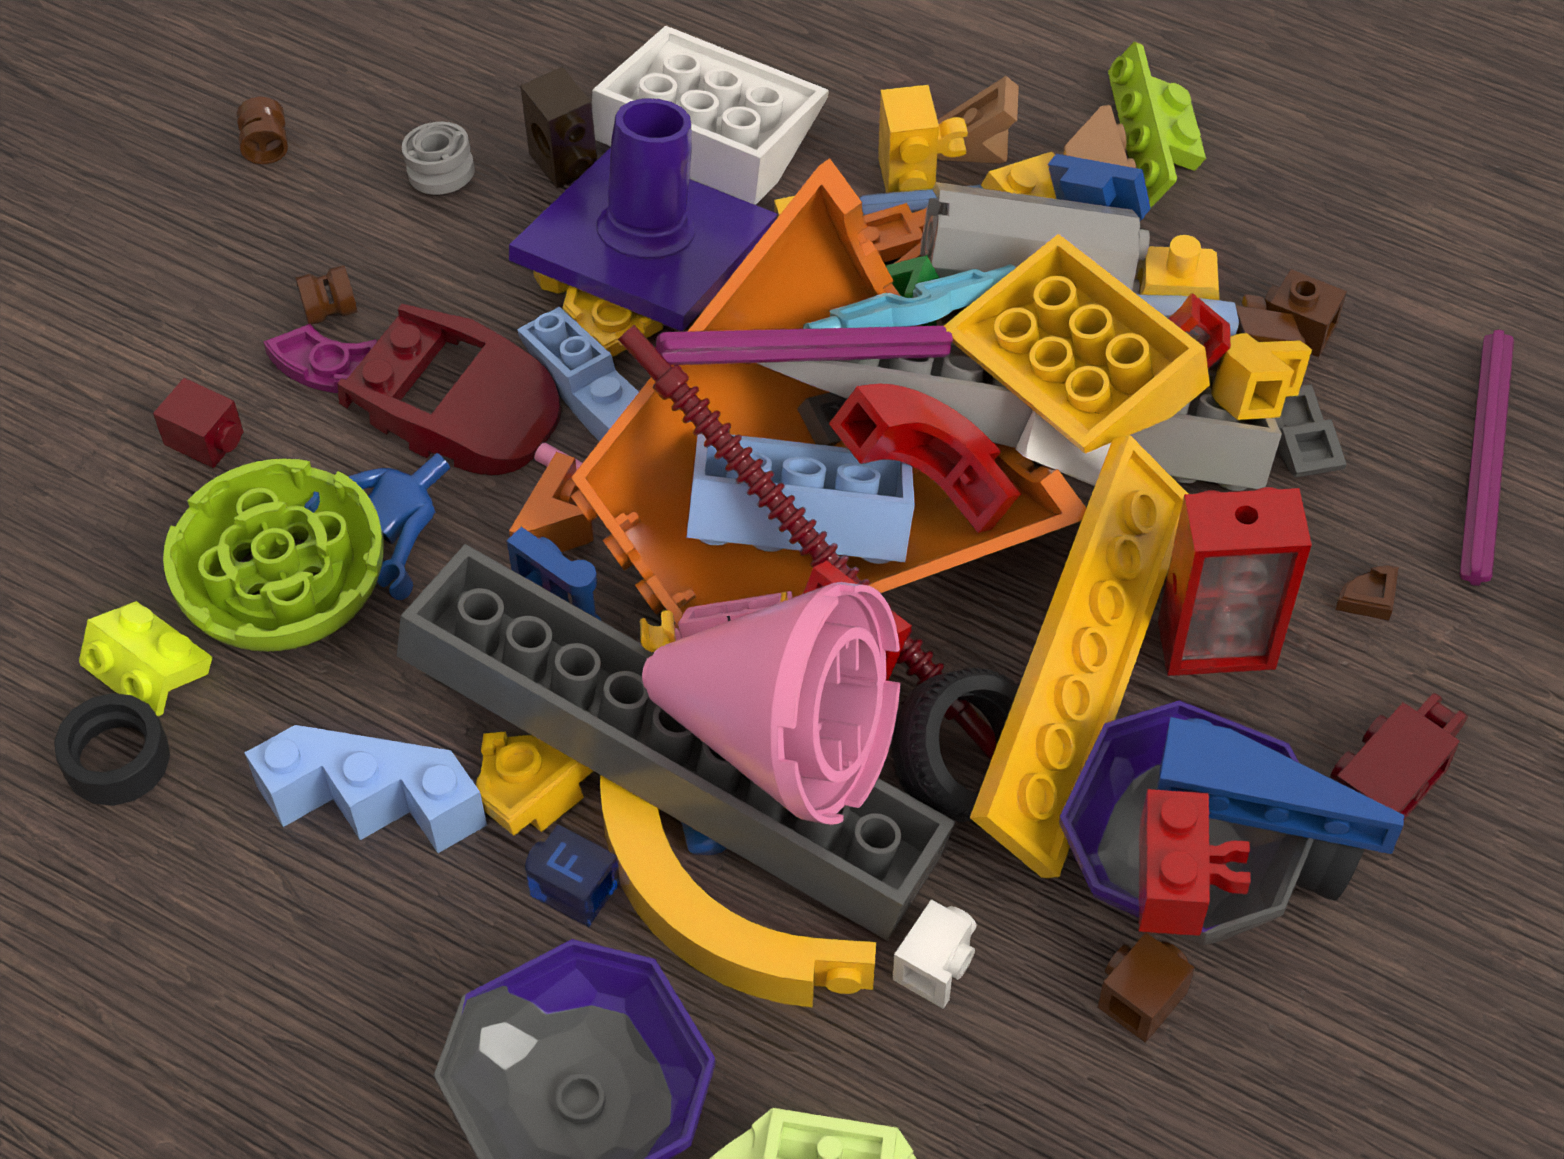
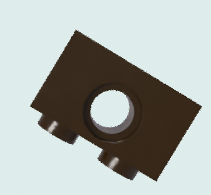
(559, 126)

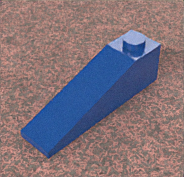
(1270, 791)

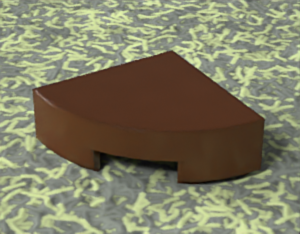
(1370, 593)

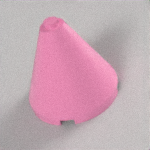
(791, 695)

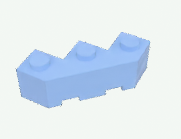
(369, 781)

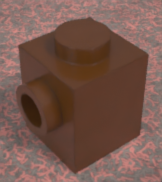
(1313, 305)
(1145, 985)

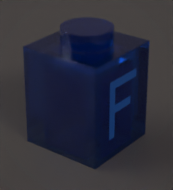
(572, 874)

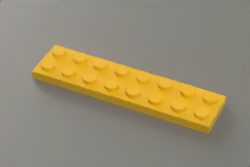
(1081, 655)

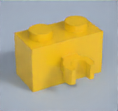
(913, 138)

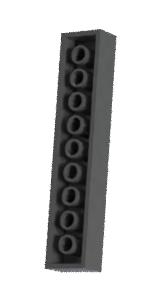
(585, 696)

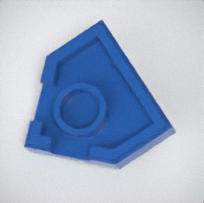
(1099, 183)

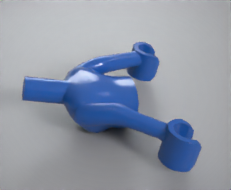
(402, 511)

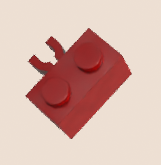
(1181, 864)

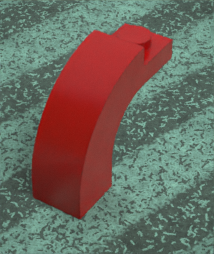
(932, 437)

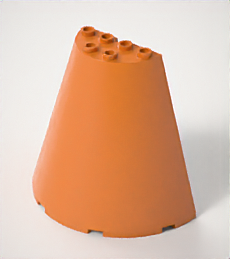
(645, 462)

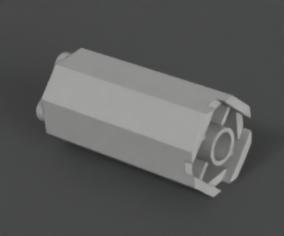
(998, 228)

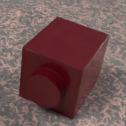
(199, 422)

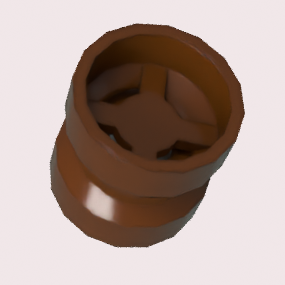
(262, 130)
(315, 298)

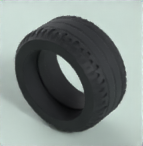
(917, 735)

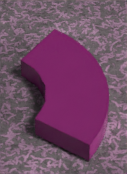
(314, 358)

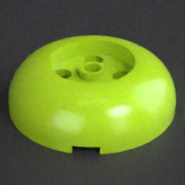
(263, 512)

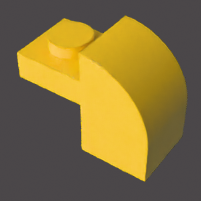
(1259, 376)

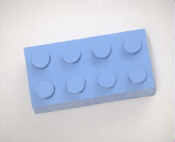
(858, 505)

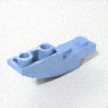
(580, 370)

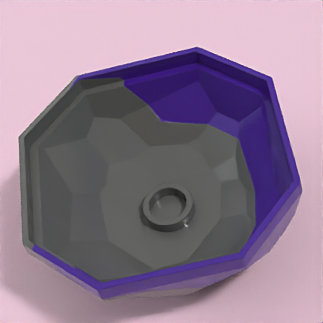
(1106, 814)
(576, 1060)

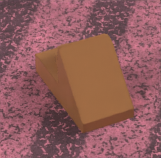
(987, 122)

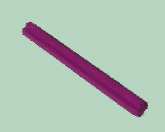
(803, 345)
(1487, 459)

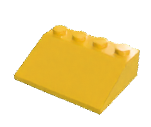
(1081, 347)

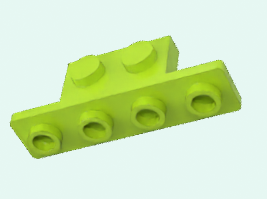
(1156, 121)

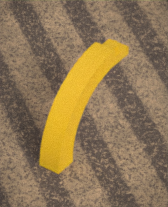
(708, 934)

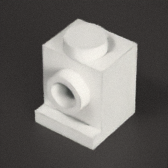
(935, 952)

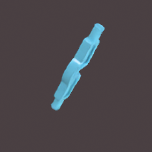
(930, 302)

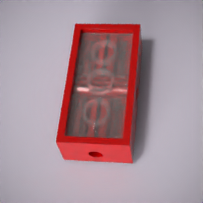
(1233, 580)

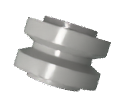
(438, 158)

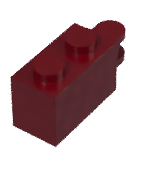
(1403, 755)

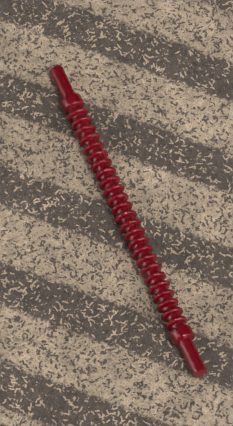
(672, 384)

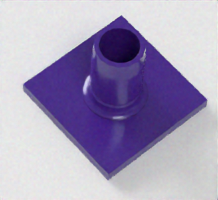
(641, 227)

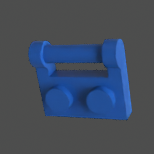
(546, 566)

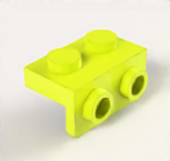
(140, 654)

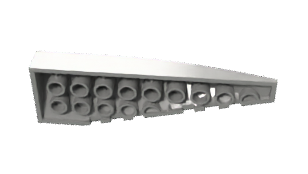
(1190, 446)

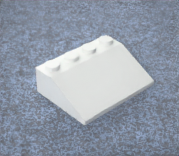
(740, 111)

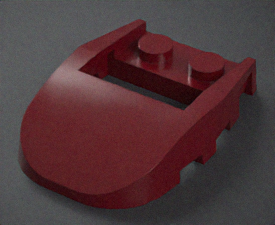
(489, 416)

